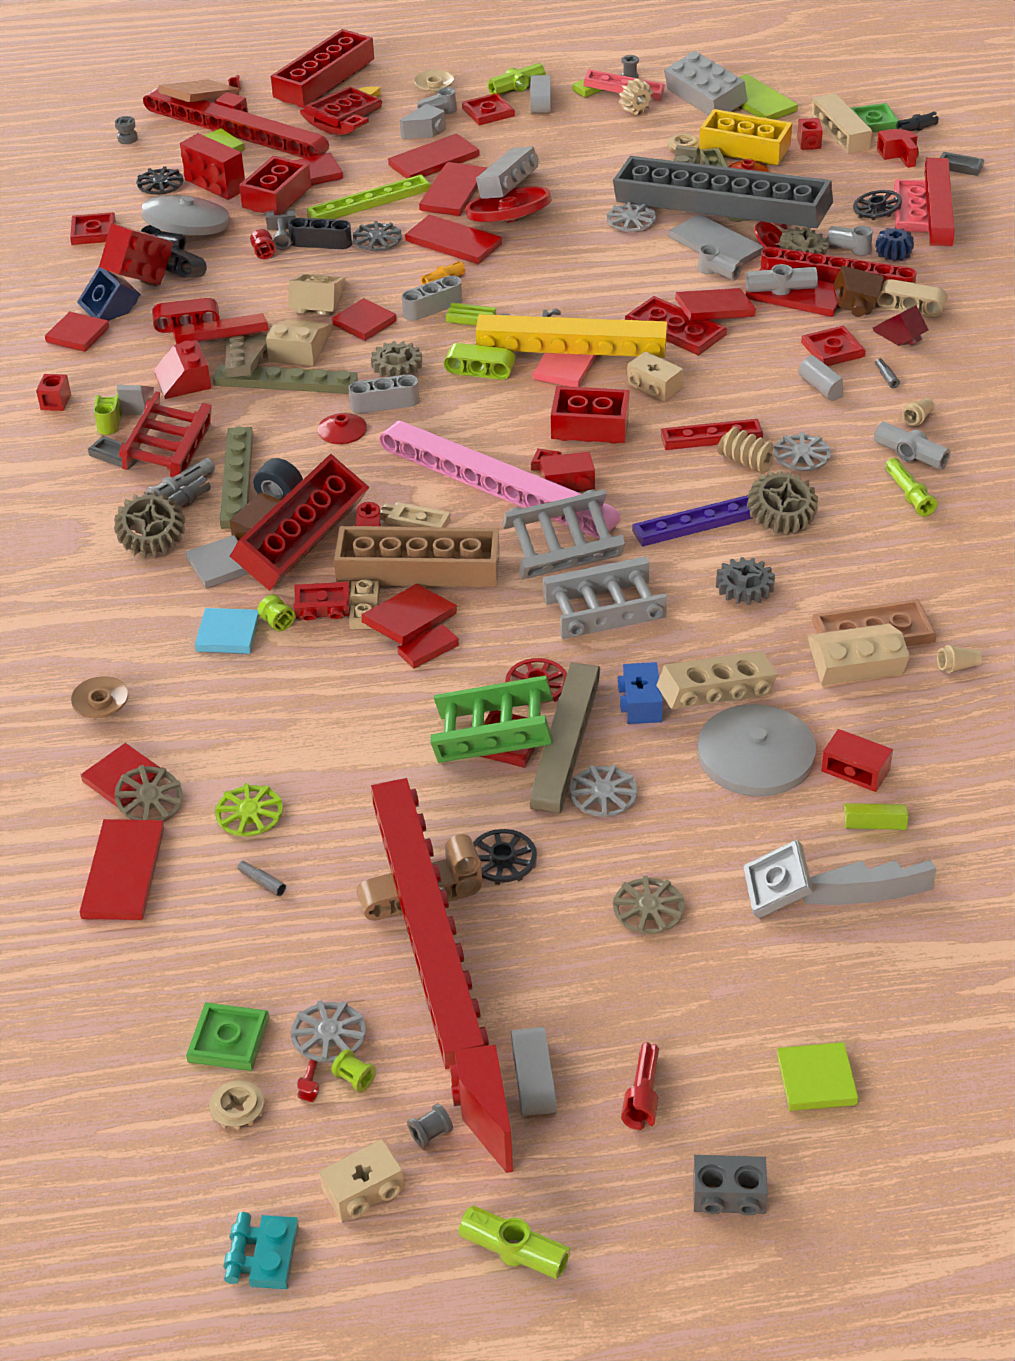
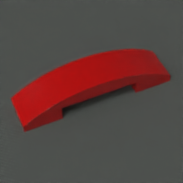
(346, 125)

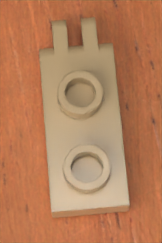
(413, 516)

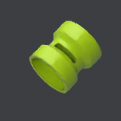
(276, 612)

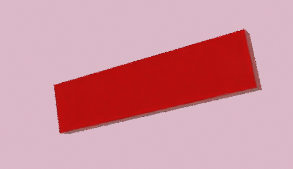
(706, 434)

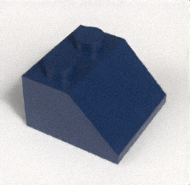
(108, 295)

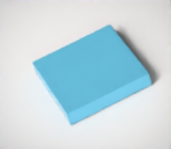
(227, 630)

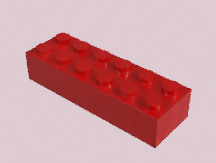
(322, 67)
(299, 522)

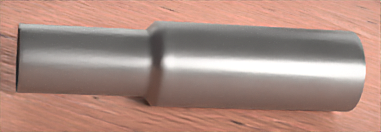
(262, 878)

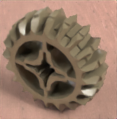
(798, 504)
(159, 534)

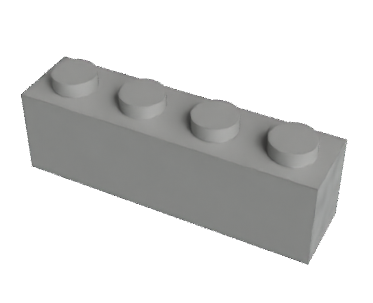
(507, 172)

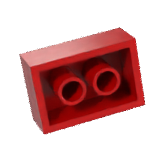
(212, 166)
(275, 185)
(135, 254)
(590, 414)

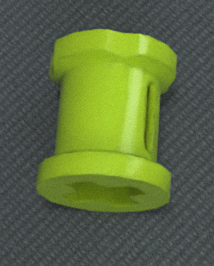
(353, 1070)

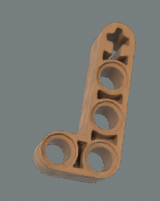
(459, 877)

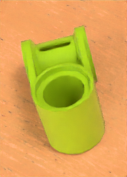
(107, 414)

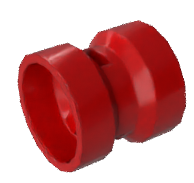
(262, 244)

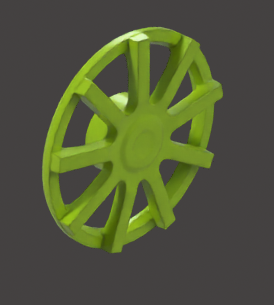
(248, 810)

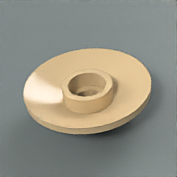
(433, 80)

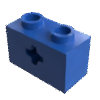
(641, 696)

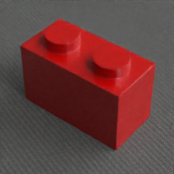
(569, 470)
(857, 760)

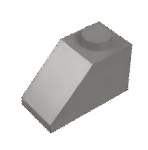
(423, 123)

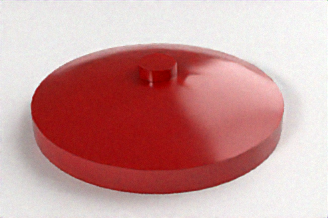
(514, 205)

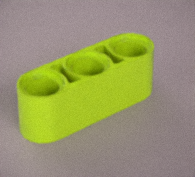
(479, 361)

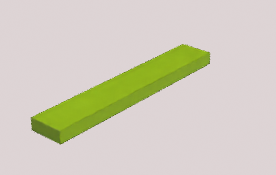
(369, 198)

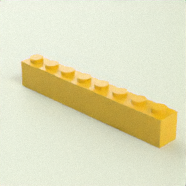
(572, 335)

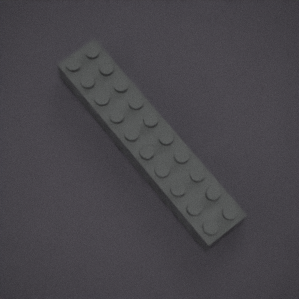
(724, 191)

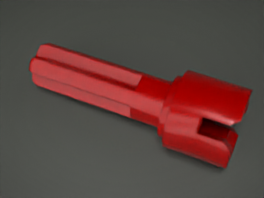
(640, 1100)

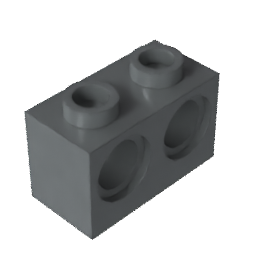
(730, 1177)

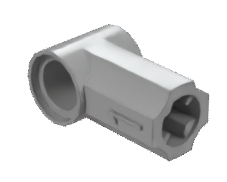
(444, 99)
(856, 239)
(713, 261)

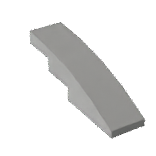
(861, 885)

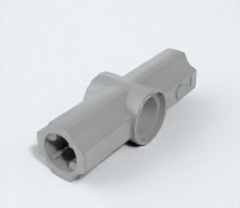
(781, 279)
(912, 445)

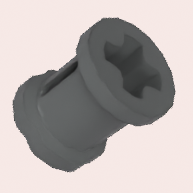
(630, 66)
(430, 1125)

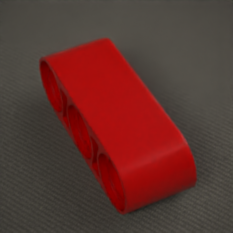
(173, 312)

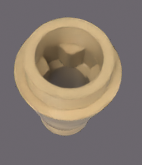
(916, 412)
(957, 658)

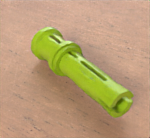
(915, 492)

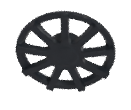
(159, 181)
(877, 203)
(504, 855)

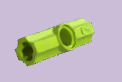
(514, 79)
(532, 1250)

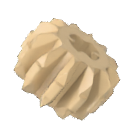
(635, 96)

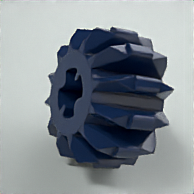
(894, 244)

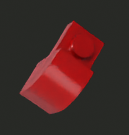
(898, 144)

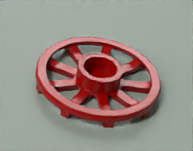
(537, 672)

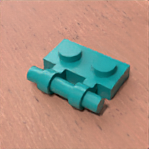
(272, 1254)

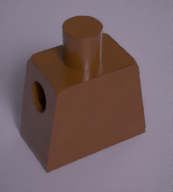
(857, 290)

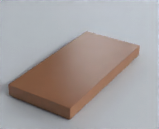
(197, 90)
(904, 615)

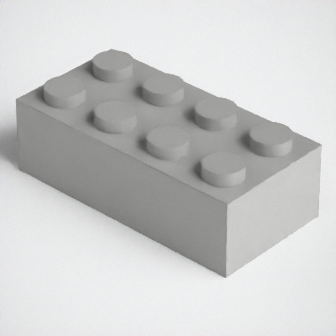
(705, 84)

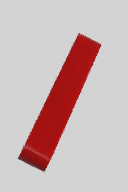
(939, 202)
(829, 266)

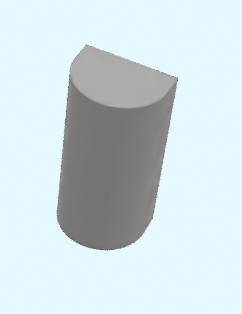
(821, 378)

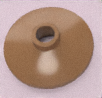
(99, 697)

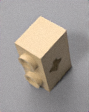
(655, 376)
(362, 1180)

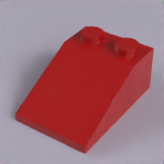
(482, 1101)

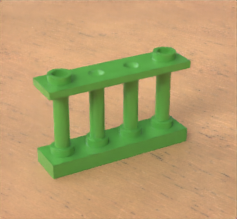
(496, 737)

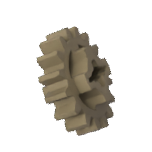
(804, 241)
(396, 359)

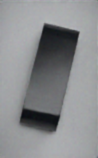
(320, 233)
(185, 263)

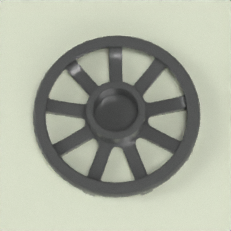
(377, 237)

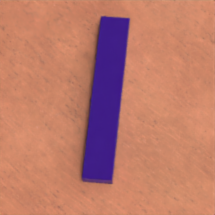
(692, 521)

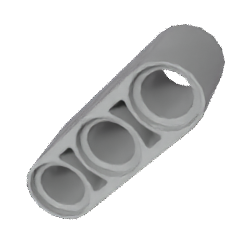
(540, 94)
(431, 298)
(384, 394)
(533, 1071)

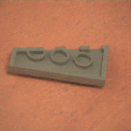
(244, 354)

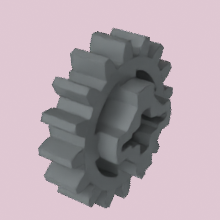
(745, 580)

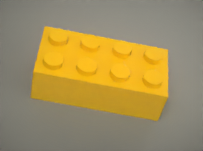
(746, 136)

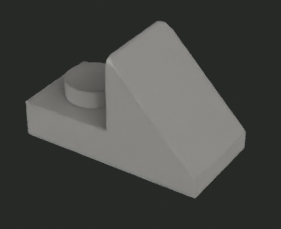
(134, 398)

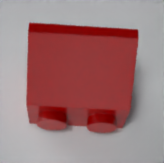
(183, 370)

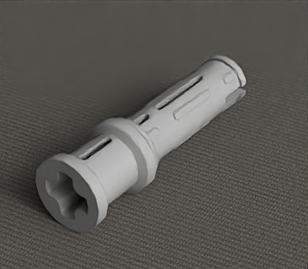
(170, 485)

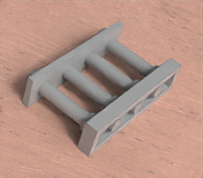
(558, 557)
(599, 580)

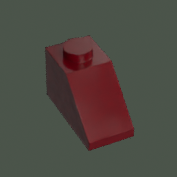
(903, 327)

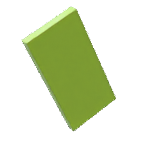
(765, 101)

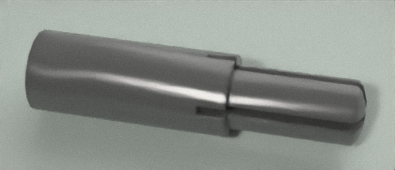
(887, 373)

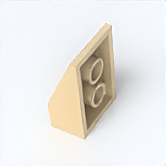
(315, 293)
(297, 341)

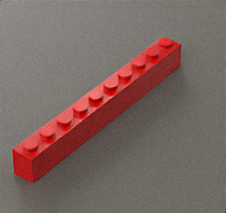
(426, 920)

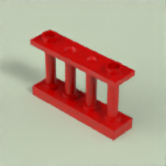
(183, 449)

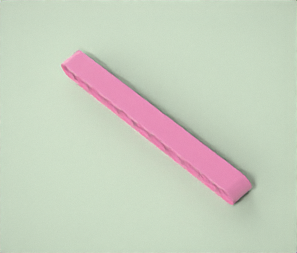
(485, 473)

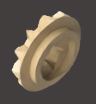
(683, 139)
(242, 1093)

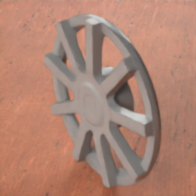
(631, 218)
(802, 452)
(604, 790)
(327, 1031)

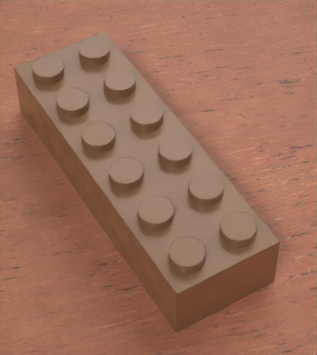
(418, 556)

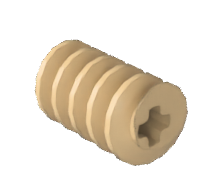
(747, 449)

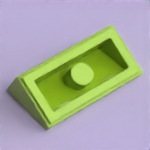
(875, 816)

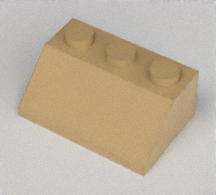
(858, 653)

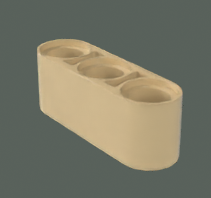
(921, 294)

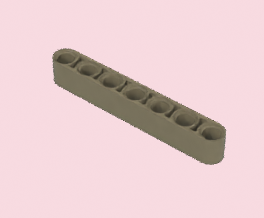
(567, 735)

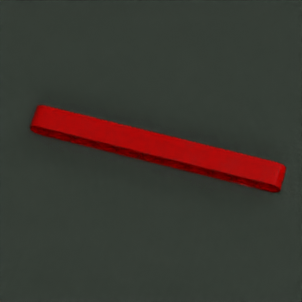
(239, 124)

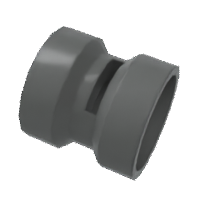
(126, 132)

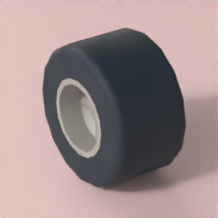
(276, 478)

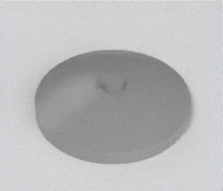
(185, 215)
(756, 750)

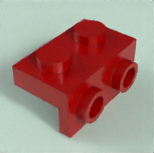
(322, 600)

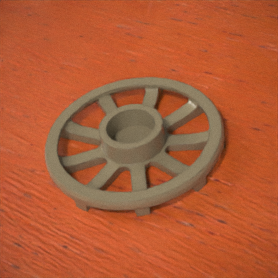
(148, 794)
(648, 905)

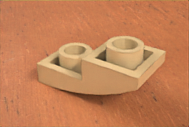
(363, 597)

